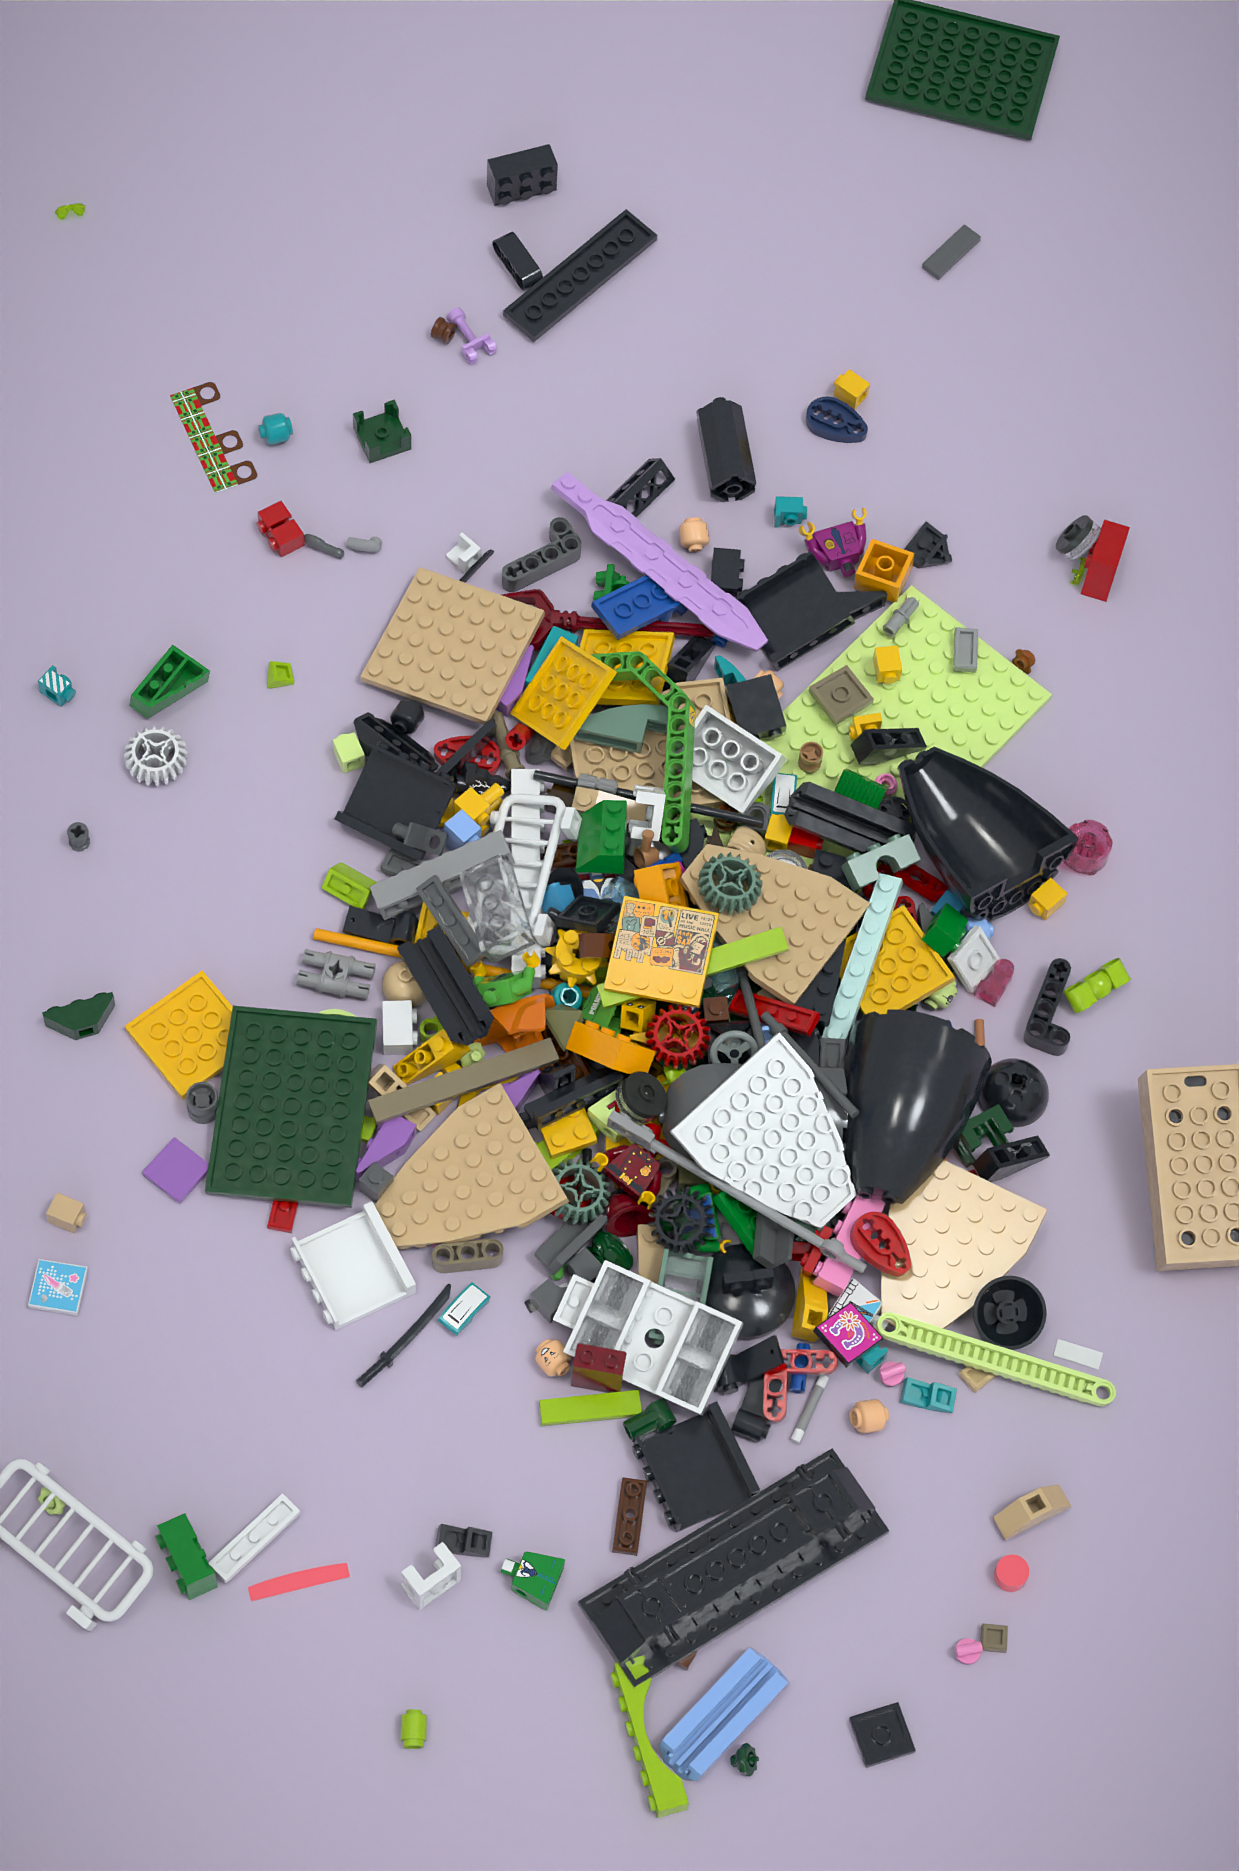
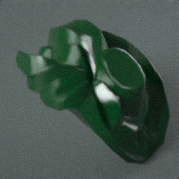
(612, 1249)

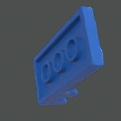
(635, 607)

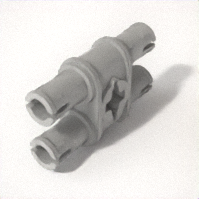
(341, 984)

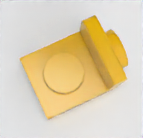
(863, 722)

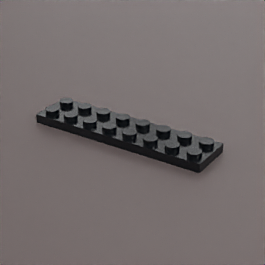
(580, 275)
(822, 990)

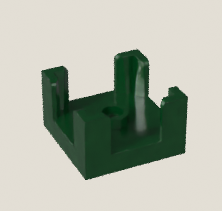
(382, 434)
(990, 1124)

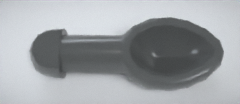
(319, 544)

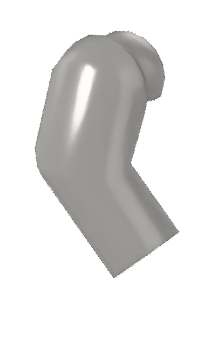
(372, 545)

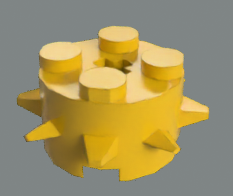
(567, 965)

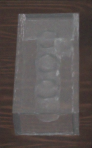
(497, 908)

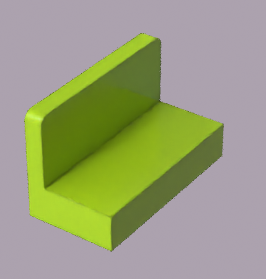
(348, 885)

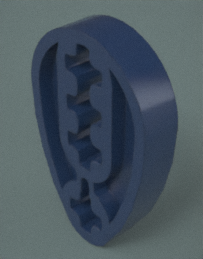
(840, 432)

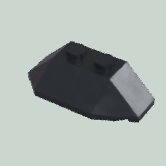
(375, 729)

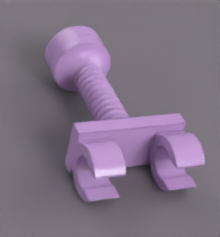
(469, 350)

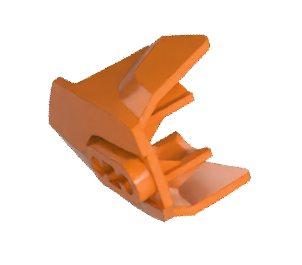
(519, 1023)

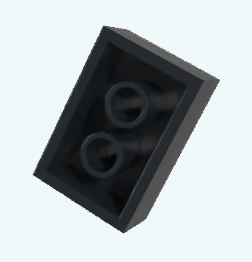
(522, 175)

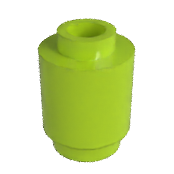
(413, 1729)

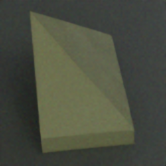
(561, 1022)

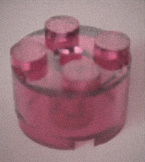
(1091, 849)

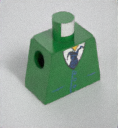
(535, 1577)

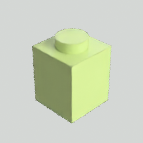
(348, 752)

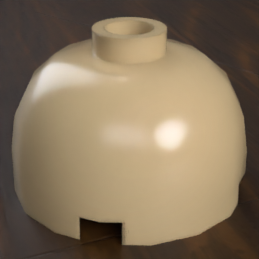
(401, 986)

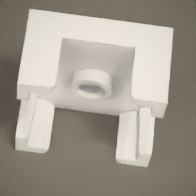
(656, 798)
(425, 1591)

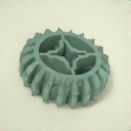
(730, 874)
(597, 1191)

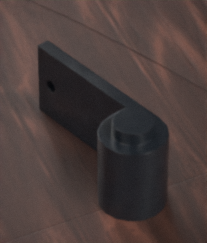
(374, 927)
(750, 1365)
(750, 1417)

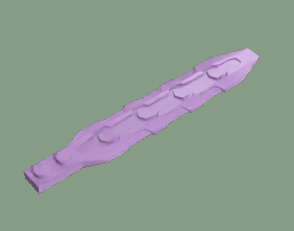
(663, 565)

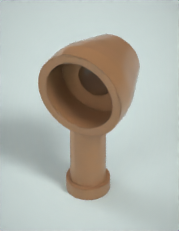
(645, 854)

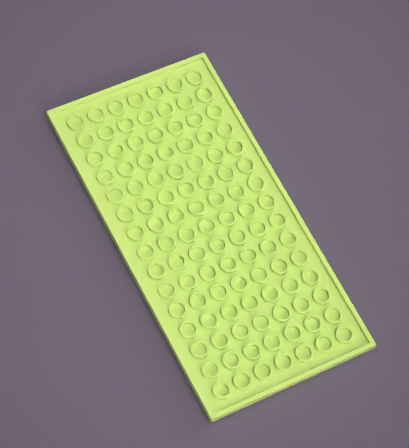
(953, 709)

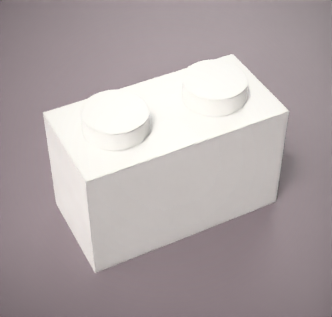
(397, 1027)

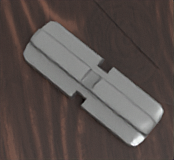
(602, 784)

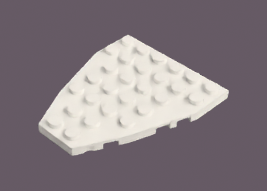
(772, 1137)

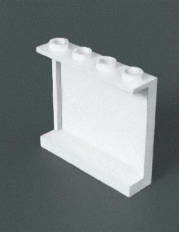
(353, 1268)

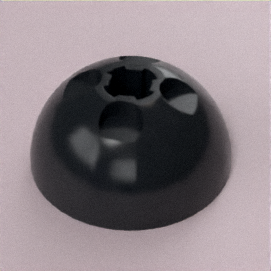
(1020, 1102)
(1019, 1322)

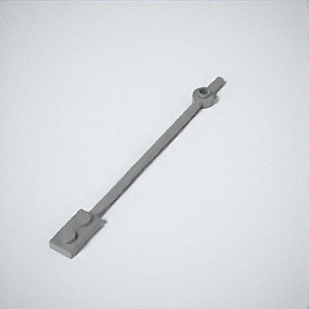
(645, 1138)

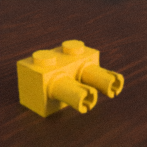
(480, 806)

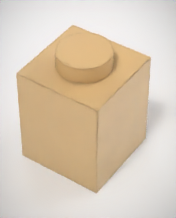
(66, 1213)

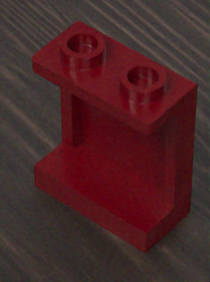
(598, 1368)

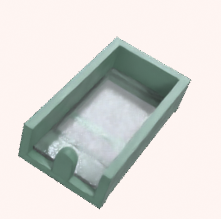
(686, 1276)

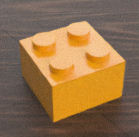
(884, 569)

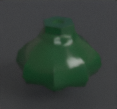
(745, 1759)

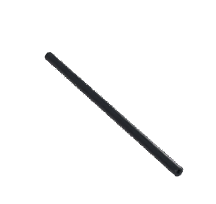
(695, 808)

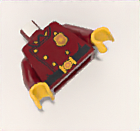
(632, 1171)

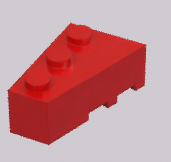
(1104, 560)

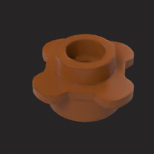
(1024, 660)

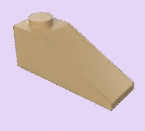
(587, 798)
(384, 1081)
(648, 1253)

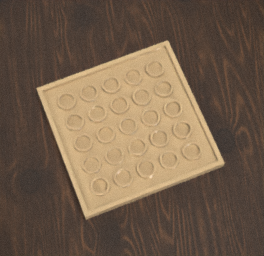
(452, 646)

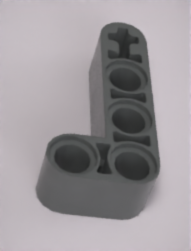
(517, 574)

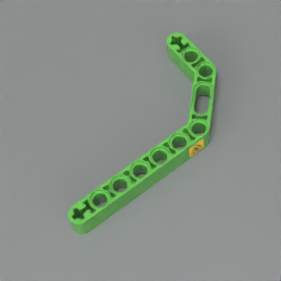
(675, 740)

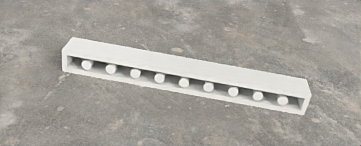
(523, 783)

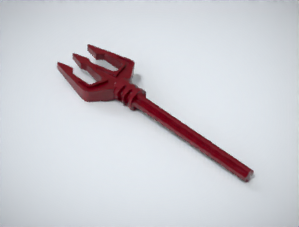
(574, 622)

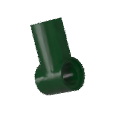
(655, 1417)

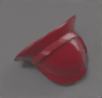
(625, 1215)

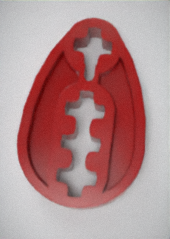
(453, 744)
(888, 1232)

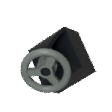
(730, 1042)

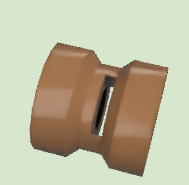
(808, 752)

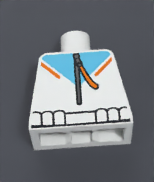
(863, 1300)

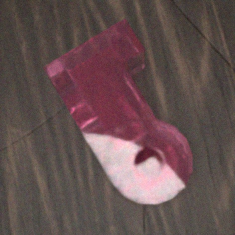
(995, 987)

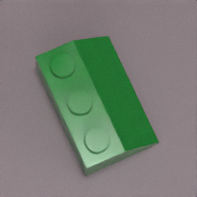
(603, 838)

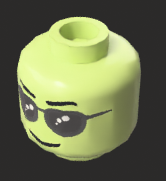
(942, 997)

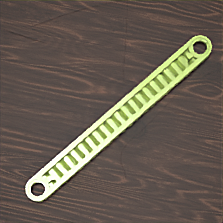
(995, 1359)

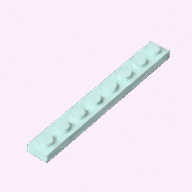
(863, 957)

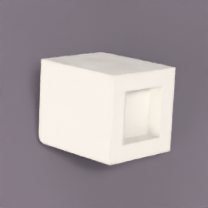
(464, 554)

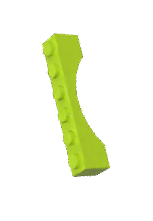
(665, 1787)

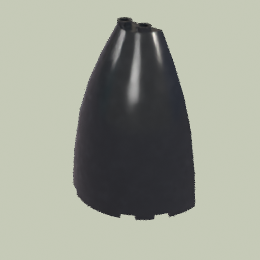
(982, 832)
(913, 1098)

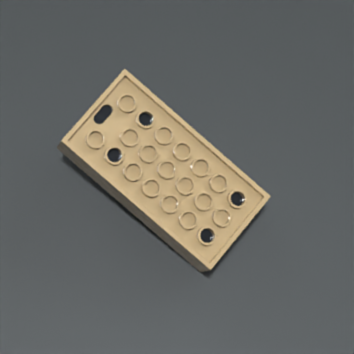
(1192, 1164)

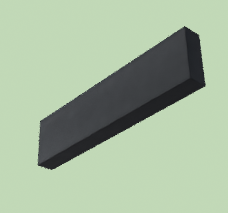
(470, 749)

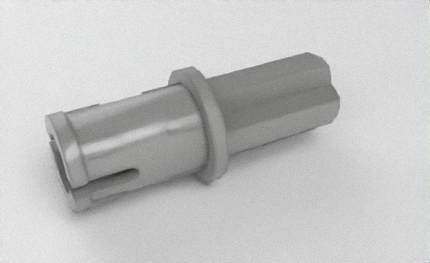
(900, 616)

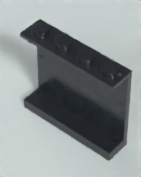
(796, 610)
(393, 792)
(696, 1468)

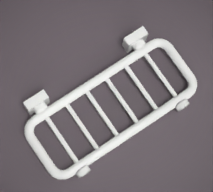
(565, 819)
(135, 1550)

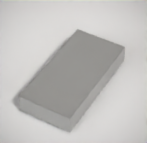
(965, 649)

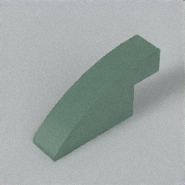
(623, 726)

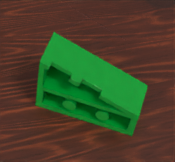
(168, 682)
(186, 1557)

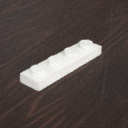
(254, 1538)

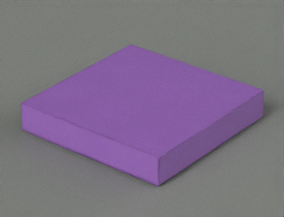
(176, 1170)

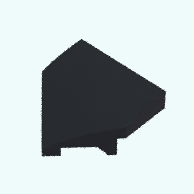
(929, 547)

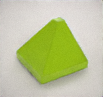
(279, 674)

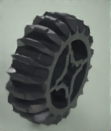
(683, 1209)

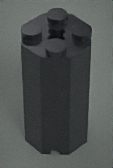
(726, 450)

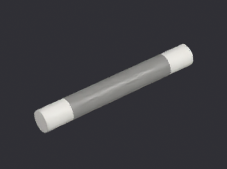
(809, 1409)

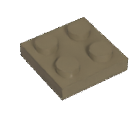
(841, 694)

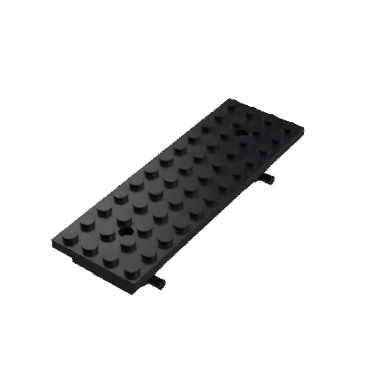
(734, 1566)

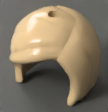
(747, 840)

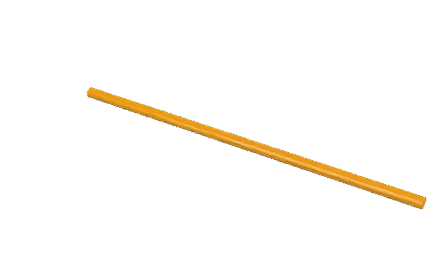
(391, 950)

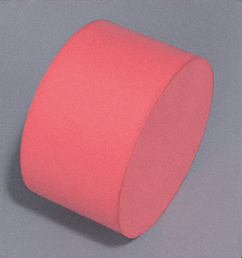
(1011, 1573)

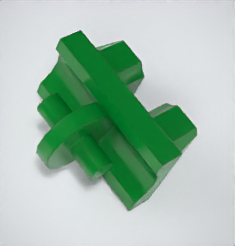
(610, 580)

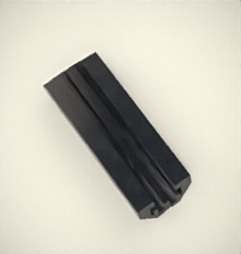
(842, 819)
(447, 987)

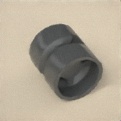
(202, 1102)

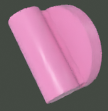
(892, 1373)
(968, 1650)

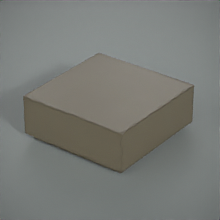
(994, 1637)

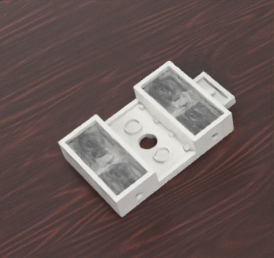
(625, 1307)

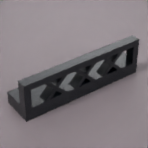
(637, 481)

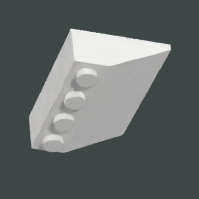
(731, 760)

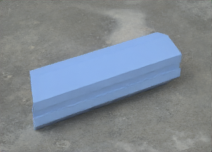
(722, 1715)

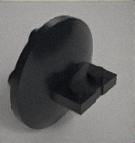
(750, 1291)

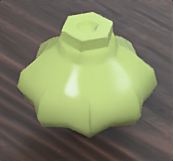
(474, 1056)
(56, 1506)

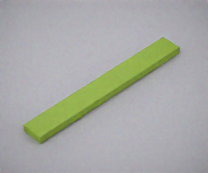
(722, 959)

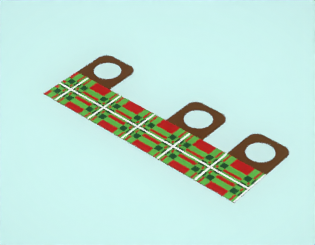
(207, 445)

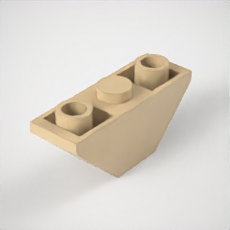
(1031, 1510)

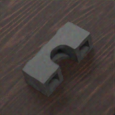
(549, 1296)

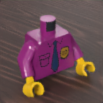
(837, 545)

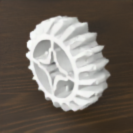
(156, 744)

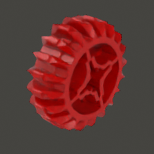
(693, 1024)

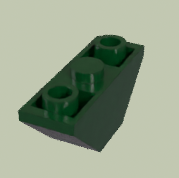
(81, 1016)

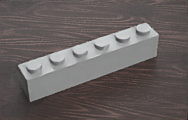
(400, 891)

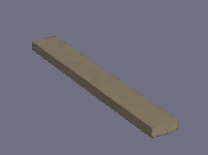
(463, 1081)

